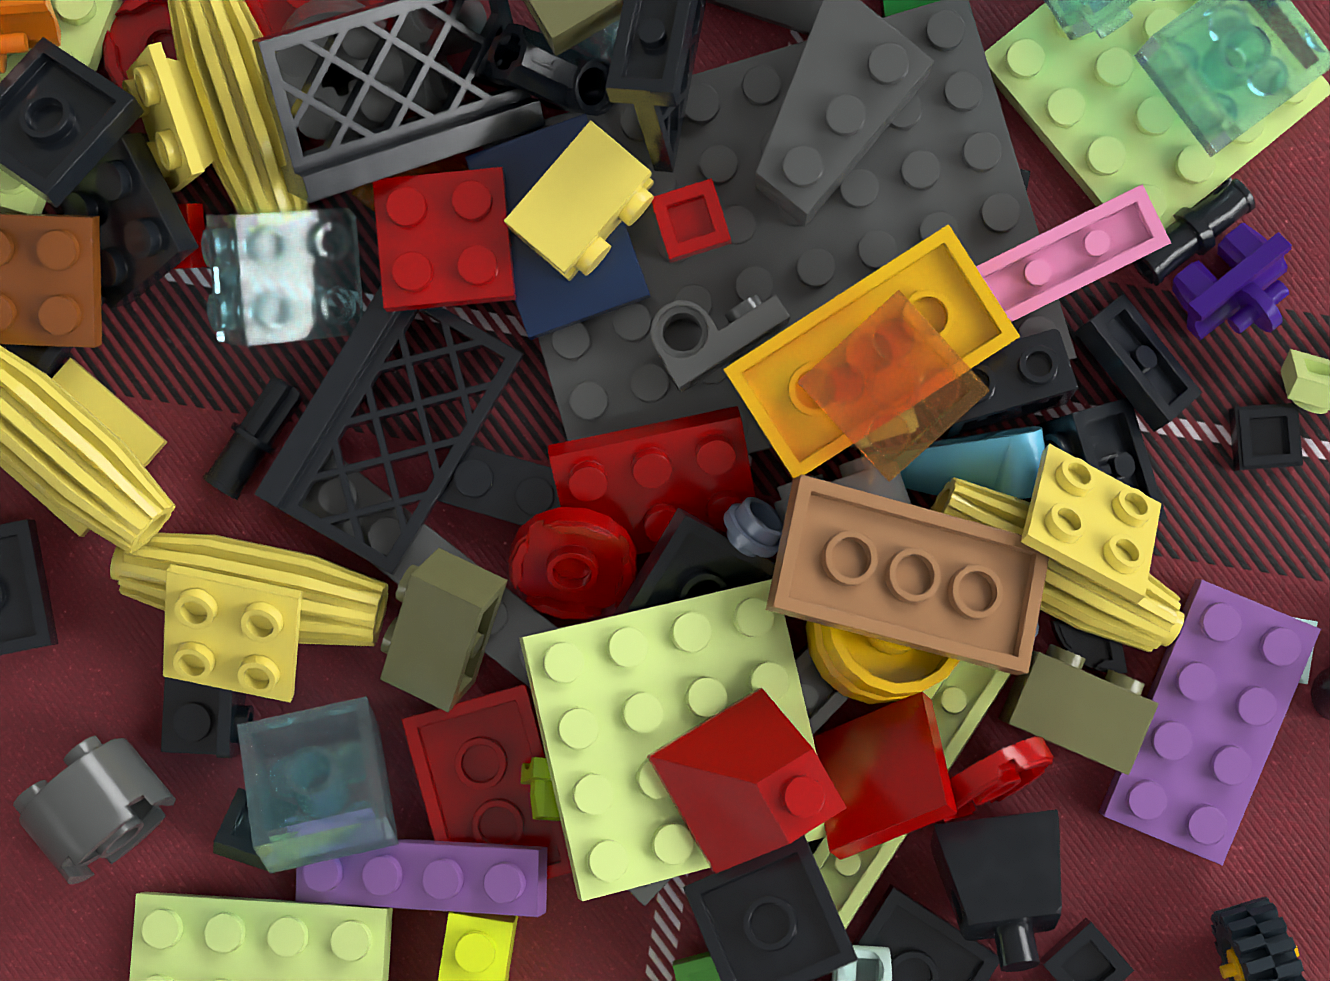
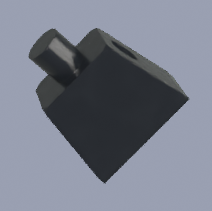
(1003, 880)

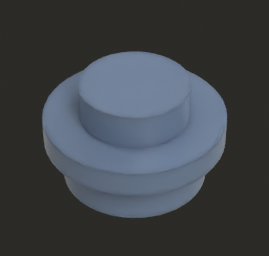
(753, 528)

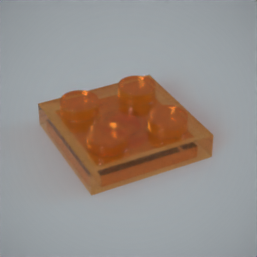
(893, 386)

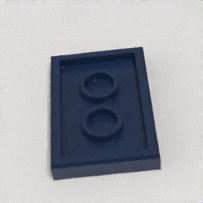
(543, 294)

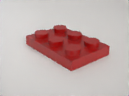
(656, 468)
(472, 773)

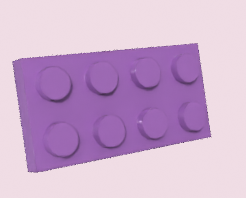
(1215, 721)

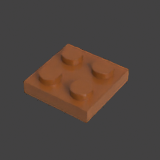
(50, 280)

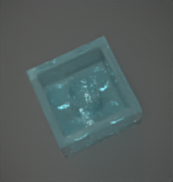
(1232, 64)
(316, 785)

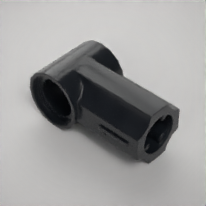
(559, 82)

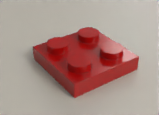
(444, 239)

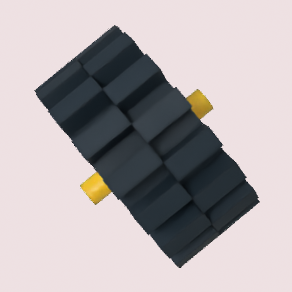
(1255, 943)

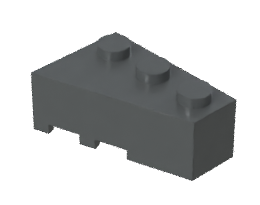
(838, 104)

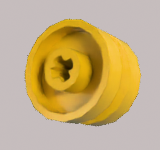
(871, 667)

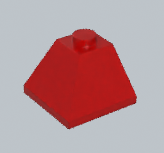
(746, 782)

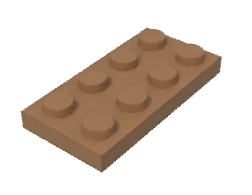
(908, 576)

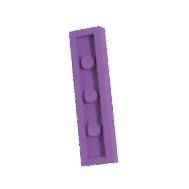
(433, 877)

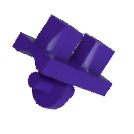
(1254, 267)

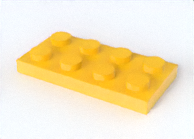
(937, 282)

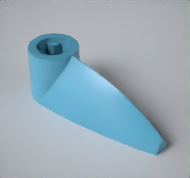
(995, 460)

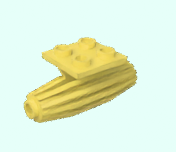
(212, 106)
(80, 452)
(1096, 546)
(246, 607)

